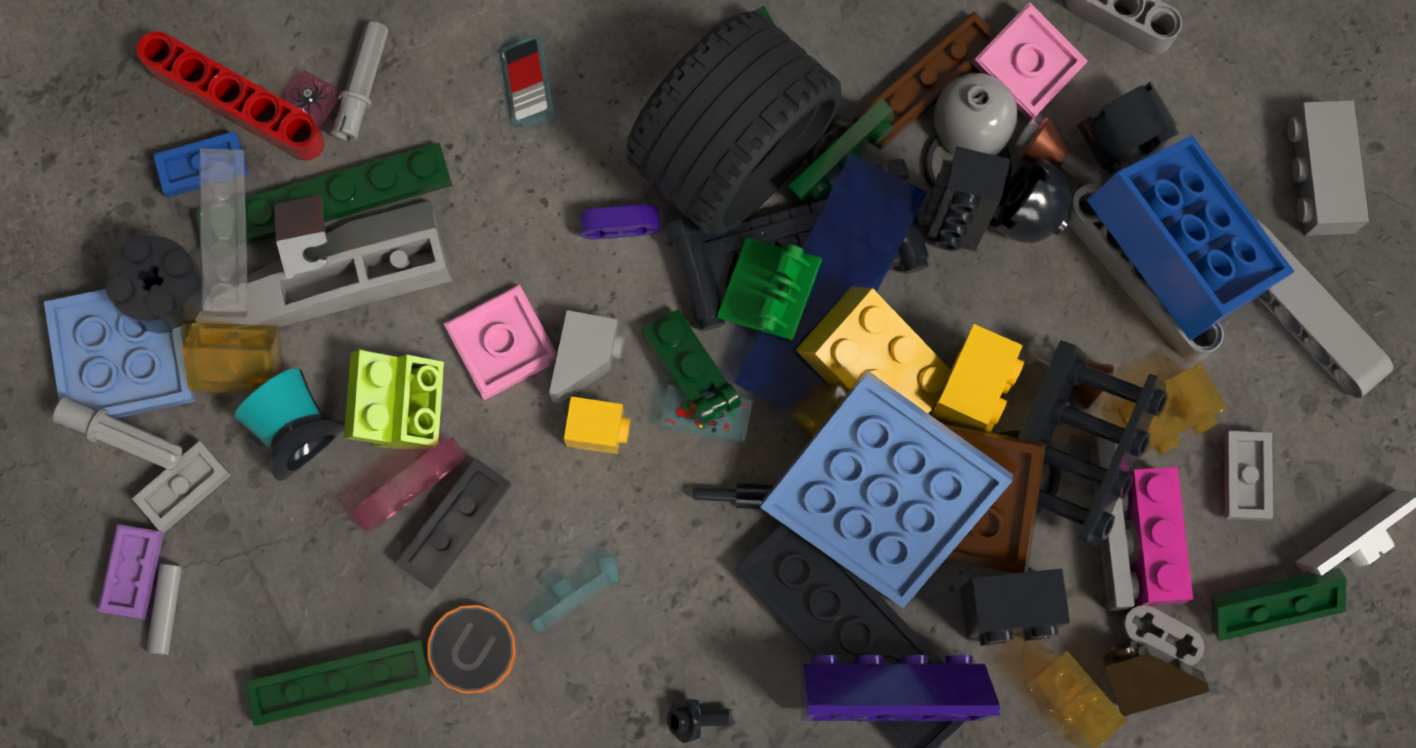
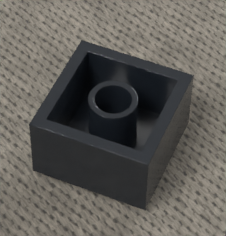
(1015, 605)

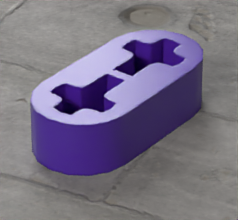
(619, 222)

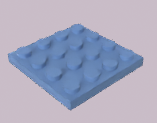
(886, 489)

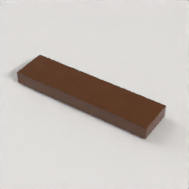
(923, 82)

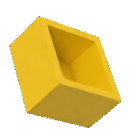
(979, 376)

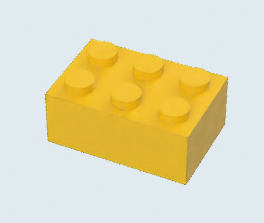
(871, 336)

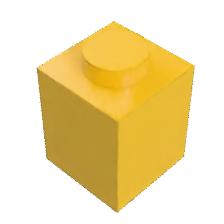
(596, 425)

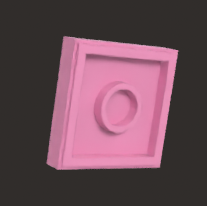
(1030, 60)
(501, 342)

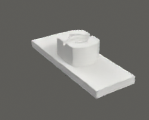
(1362, 537)

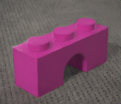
(1161, 537)

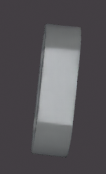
(1166, 627)

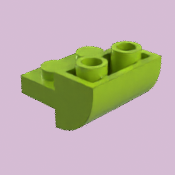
(394, 400)

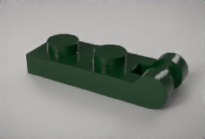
(689, 367)

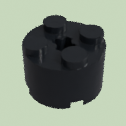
(1126, 126)
(133, 277)

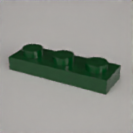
(870, 127)
(1278, 604)

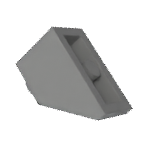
(584, 353)

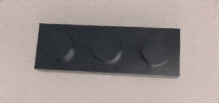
(454, 524)

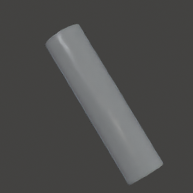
(164, 609)

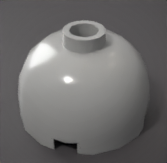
(975, 114)

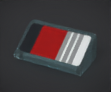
(528, 82)

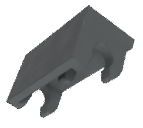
(297, 227)

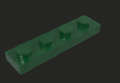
(338, 683)

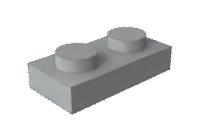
(1248, 475)
(181, 489)

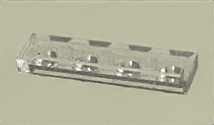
(222, 233)

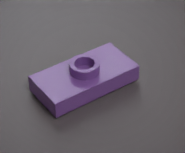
(130, 572)

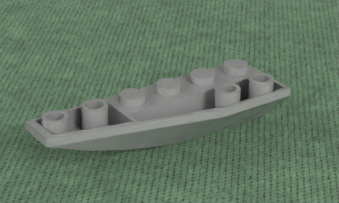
(364, 265)

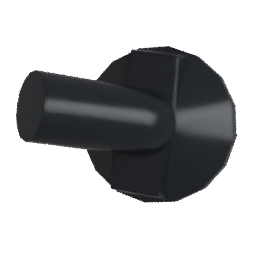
(687, 718)

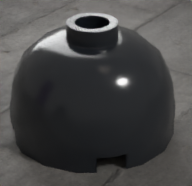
(1034, 203)

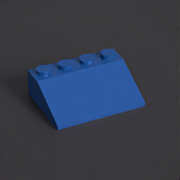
(1189, 236)

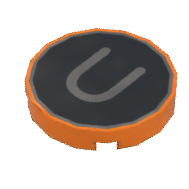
(471, 649)

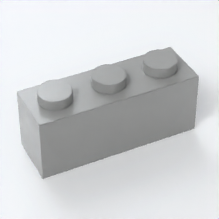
(1328, 168)

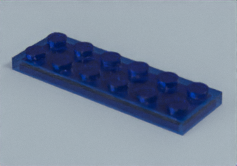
(857, 242)

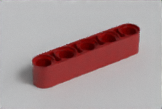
(217, 82)

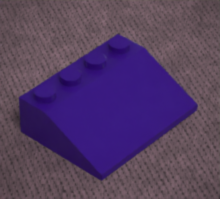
(896, 690)

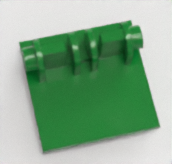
(769, 288)

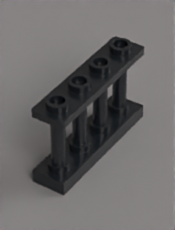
(1054, 409)

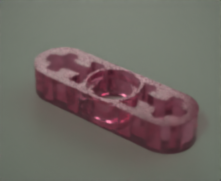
(409, 484)

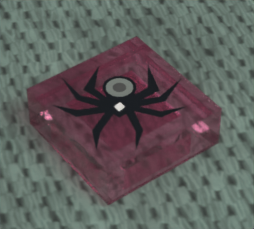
(313, 96)

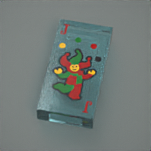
(727, 426)

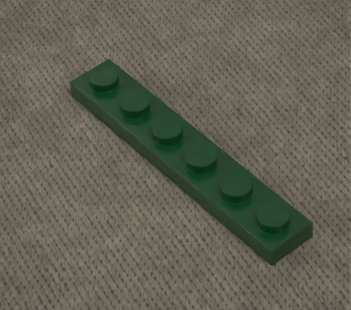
(353, 189)

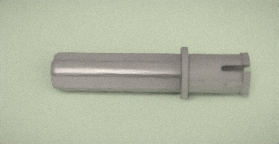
(360, 81)
(102, 427)

